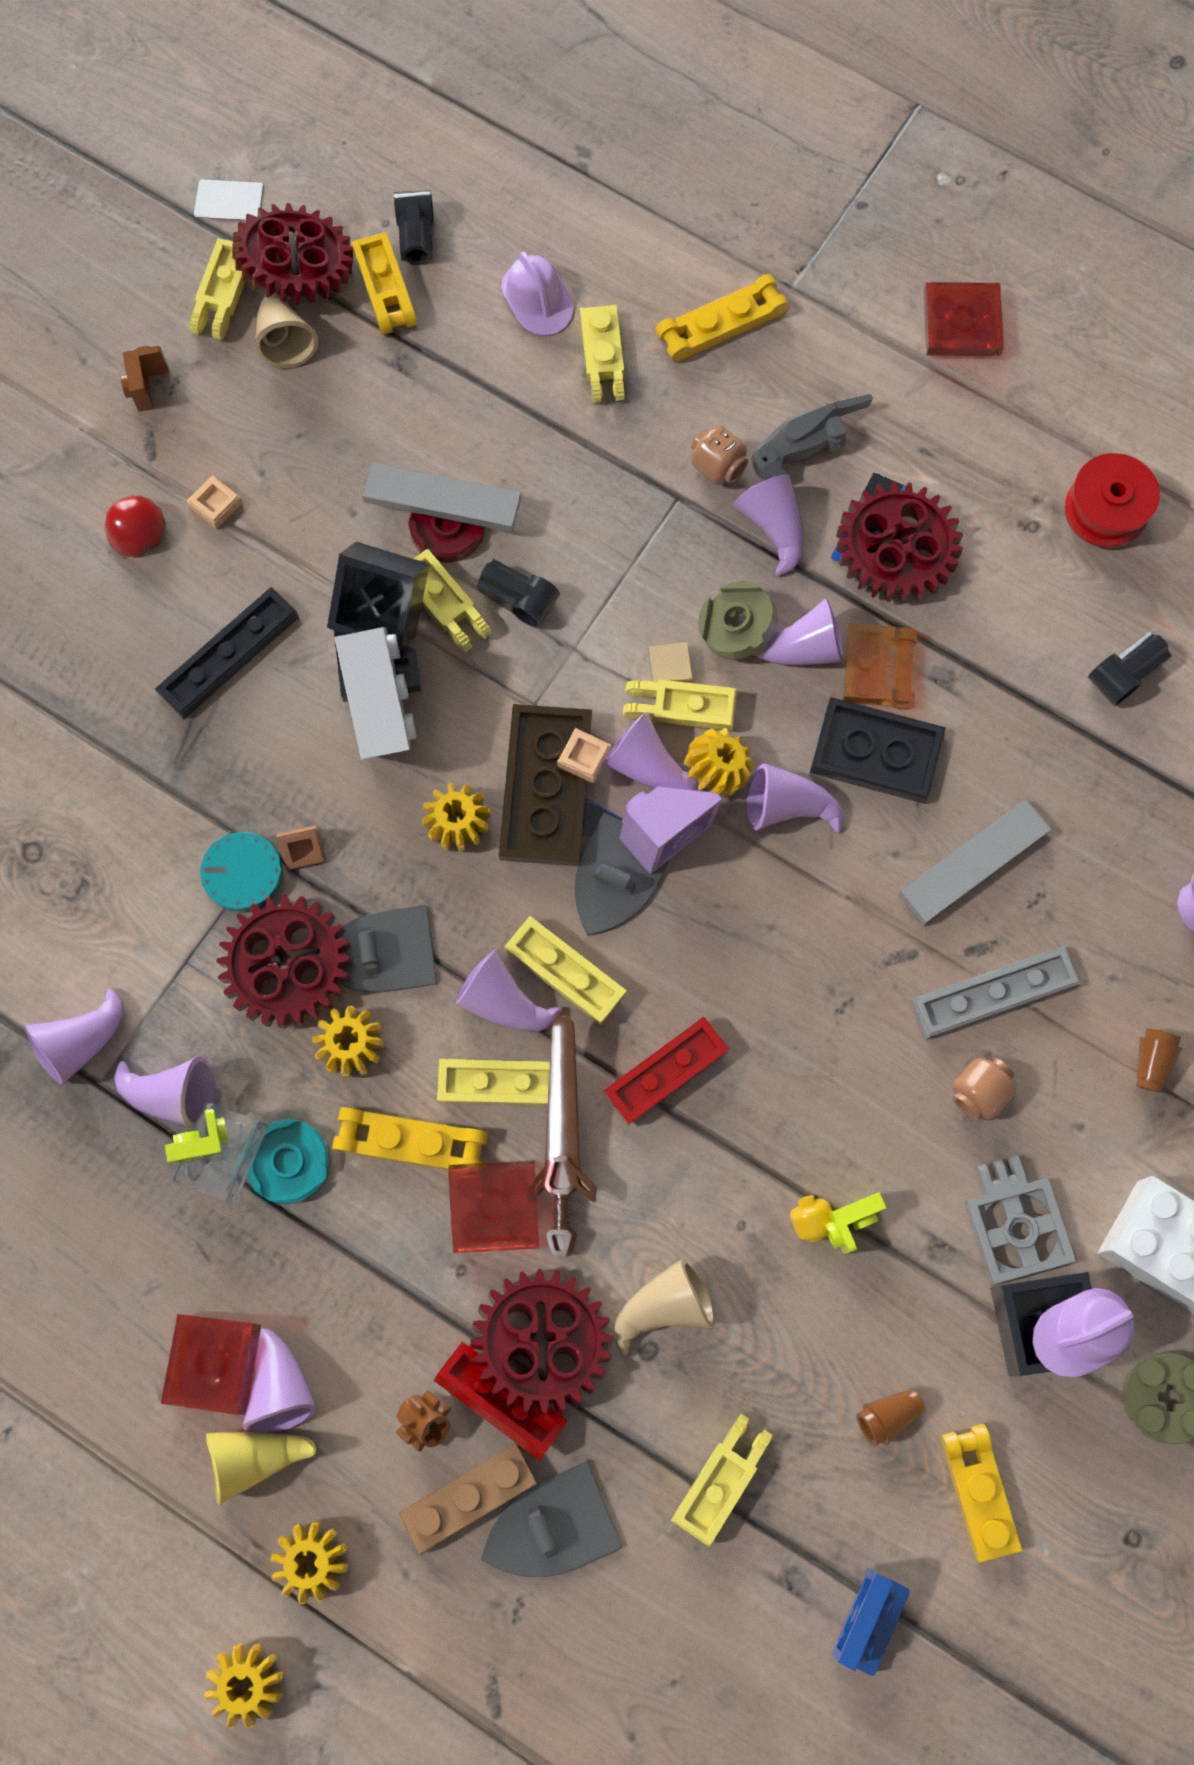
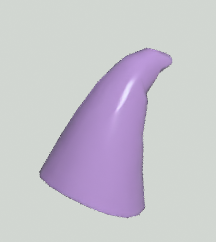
(776, 511)
(808, 641)
(644, 759)
(782, 795)
(497, 998)
(71, 1043)
(171, 1095)
(279, 1389)

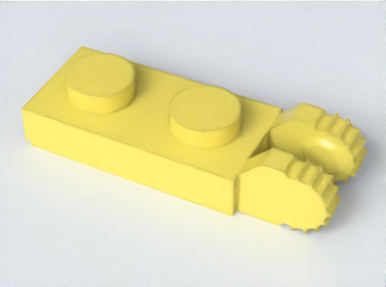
(217, 291)
(602, 349)
(449, 603)
(683, 703)
(719, 1484)

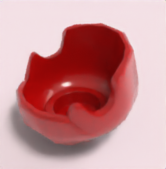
(134, 525)

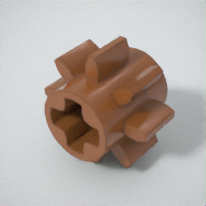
(423, 1421)

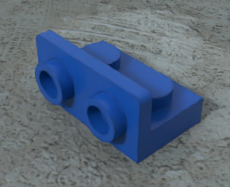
(870, 1623)

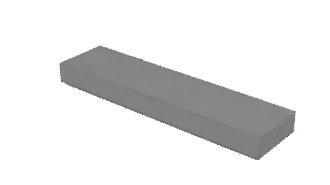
(442, 497)
(974, 862)
(995, 992)

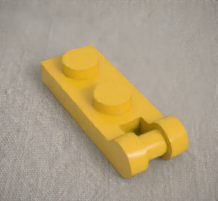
(383, 282)
(981, 1495)

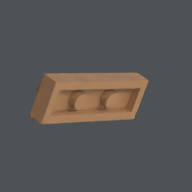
(468, 1498)

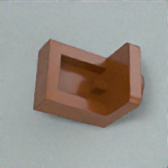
(139, 365)

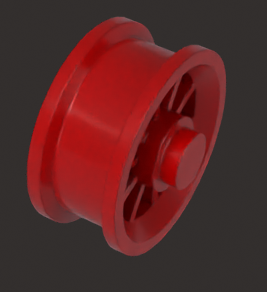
(1112, 500)

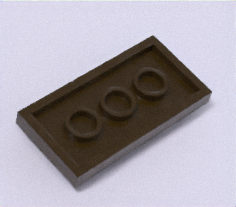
(540, 799)

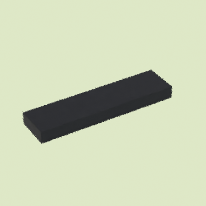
(227, 653)

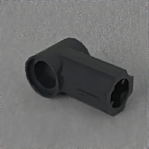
(414, 219)
(525, 596)
(1122, 673)

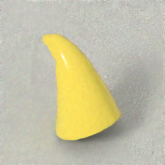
(250, 1457)

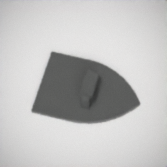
(611, 880)
(389, 951)
(553, 1527)

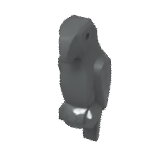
(805, 436)

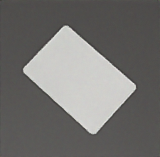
(227, 199)

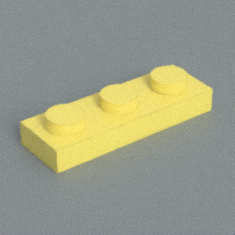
(565, 970)
(493, 1082)

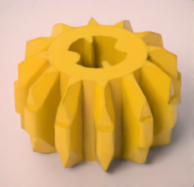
(719, 762)
(450, 803)
(358, 1052)
(293, 1562)
(244, 1704)

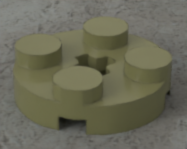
(752, 635)
(1142, 1403)

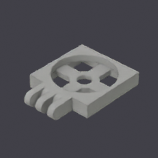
(1007, 1189)

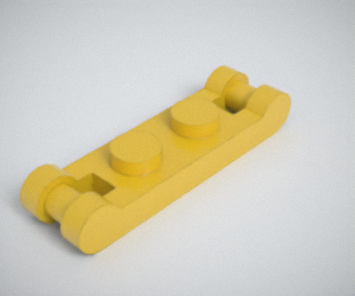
(722, 319)
(407, 1140)

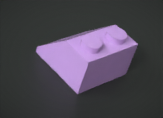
(666, 822)

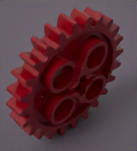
(265, 255)
(899, 542)
(291, 995)
(502, 1342)

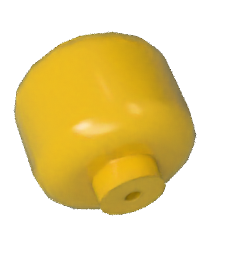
(810, 1218)

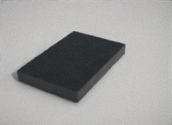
(877, 750)

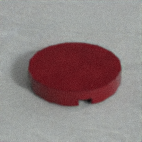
(444, 538)

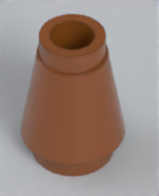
(1156, 1059)
(889, 1416)

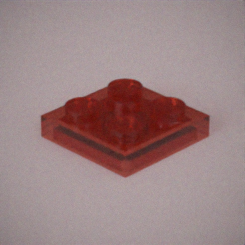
(963, 319)
(493, 1206)
(211, 1364)

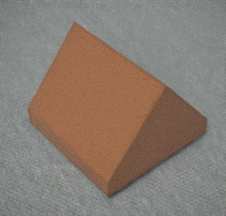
(301, 847)

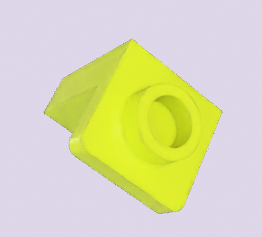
(190, 1146)
(859, 1214)

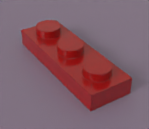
(666, 1071)
(528, 1431)

